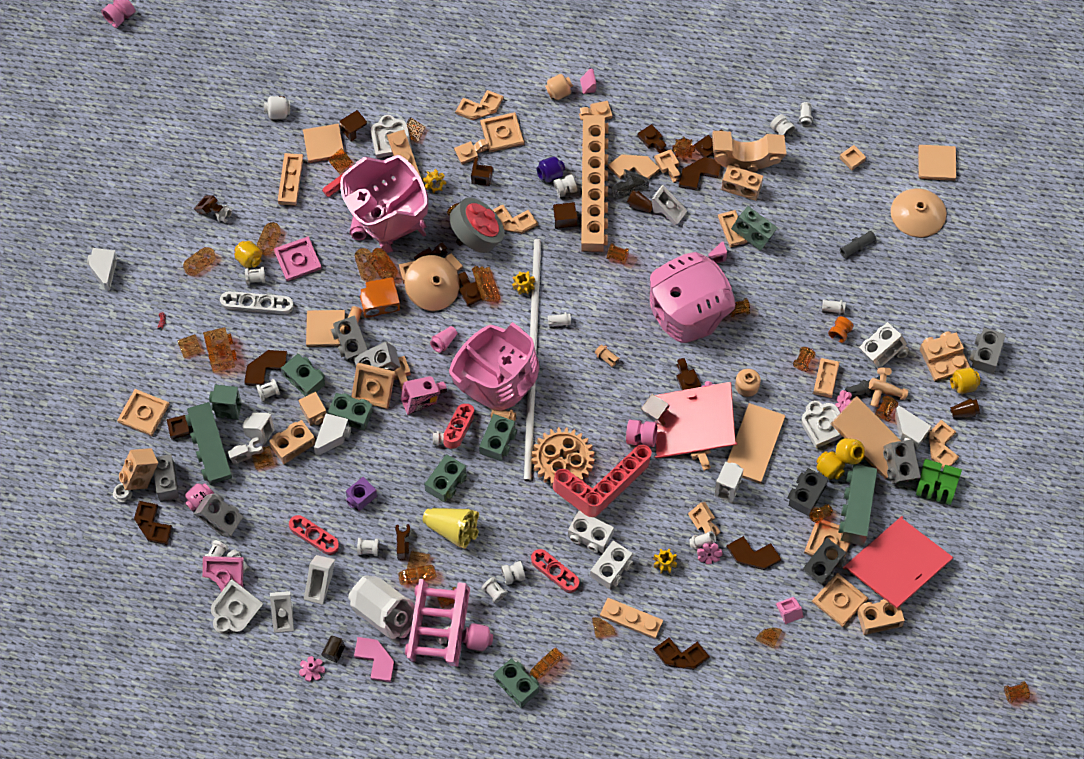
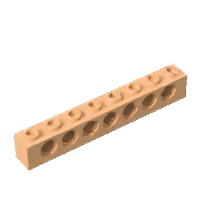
(594, 241)

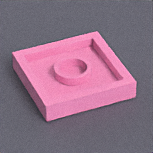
(297, 258)

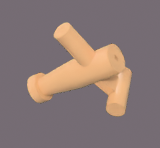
(881, 386)

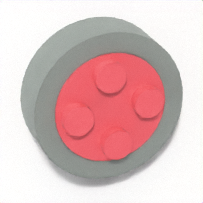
(476, 225)

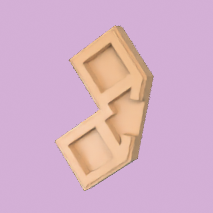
(487, 106)
(641, 164)
(517, 224)
(937, 439)

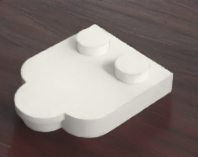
(379, 133)
(818, 423)
(234, 608)

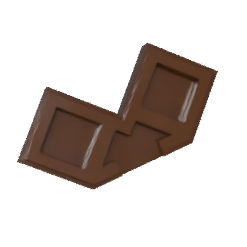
(691, 174)
(268, 360)
(153, 531)
(744, 555)
(688, 659)

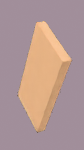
(862, 424)
(756, 441)

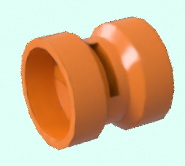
(842, 328)

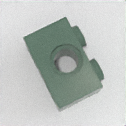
(301, 365)

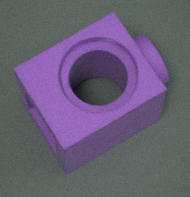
(364, 487)

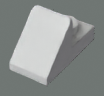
(666, 203)
(282, 611)

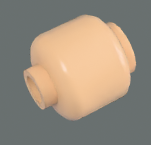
(558, 87)
(747, 382)

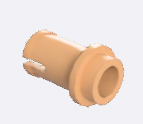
(354, 311)
(606, 355)
(504, 413)

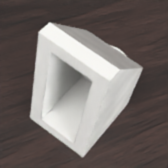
(102, 265)
(259, 426)
(911, 427)
(332, 433)
(318, 579)

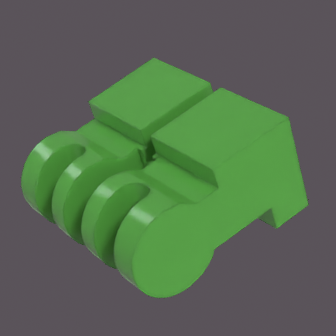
(945, 479)

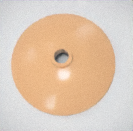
(915, 220)
(422, 288)

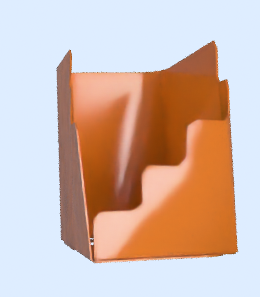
(379, 294)

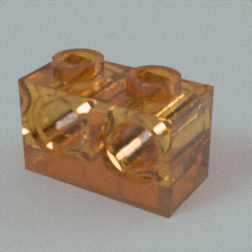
(218, 350)

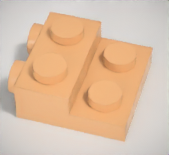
(943, 355)

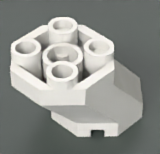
(382, 606)

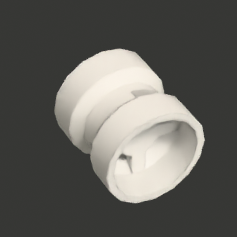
(781, 125)
(565, 185)
(516, 569)

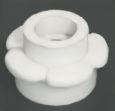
(225, 211)
(117, 493)

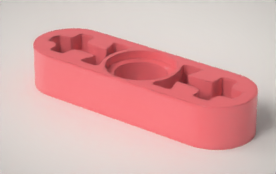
(458, 432)
(312, 527)
(555, 563)

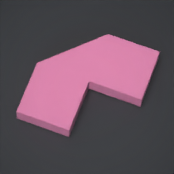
(373, 650)

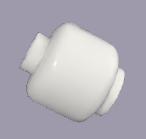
(277, 107)

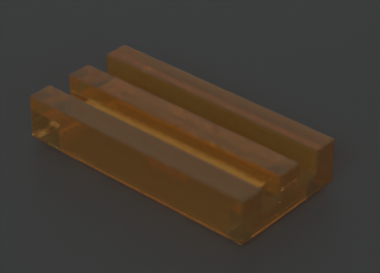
(486, 284)

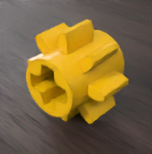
(439, 178)
(527, 282)
(669, 563)

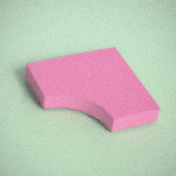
(223, 569)

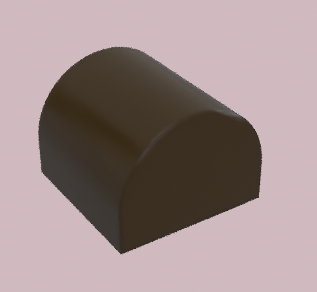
(333, 649)

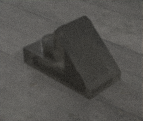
(632, 182)

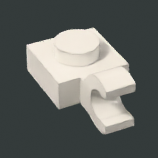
(243, 452)

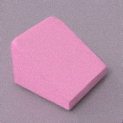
(588, 82)
(718, 254)
(790, 610)

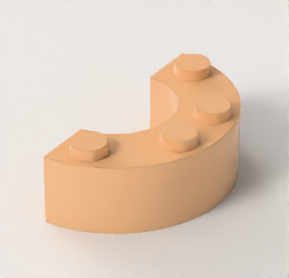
(748, 155)

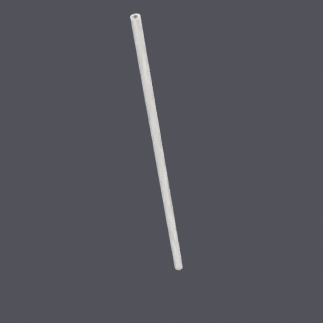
(533, 334)

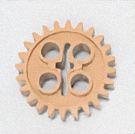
(555, 442)

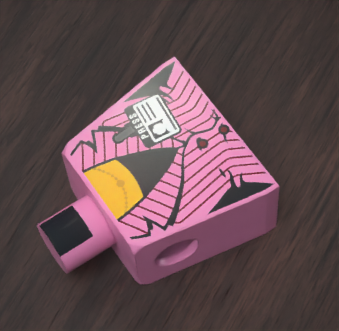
(421, 393)

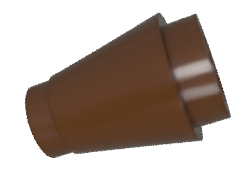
(639, 201)
(965, 409)

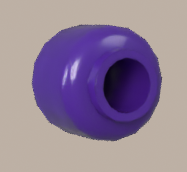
(550, 169)

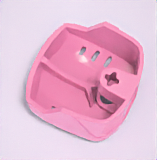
(400, 203)
(697, 281)
(496, 376)

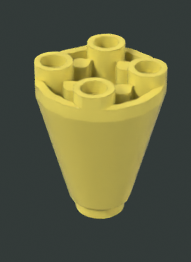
(453, 524)

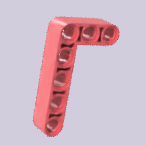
(582, 495)

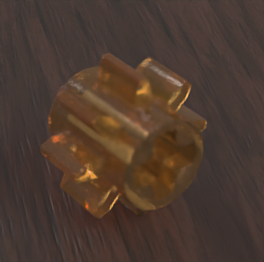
(683, 148)

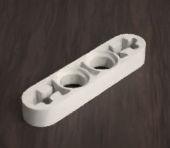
(257, 300)

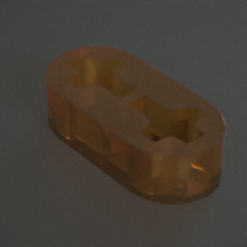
(265, 236)
(199, 261)
(382, 264)
(361, 266)
(413, 575)
(546, 664)

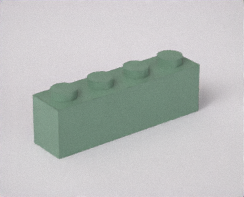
(209, 443)
(858, 504)

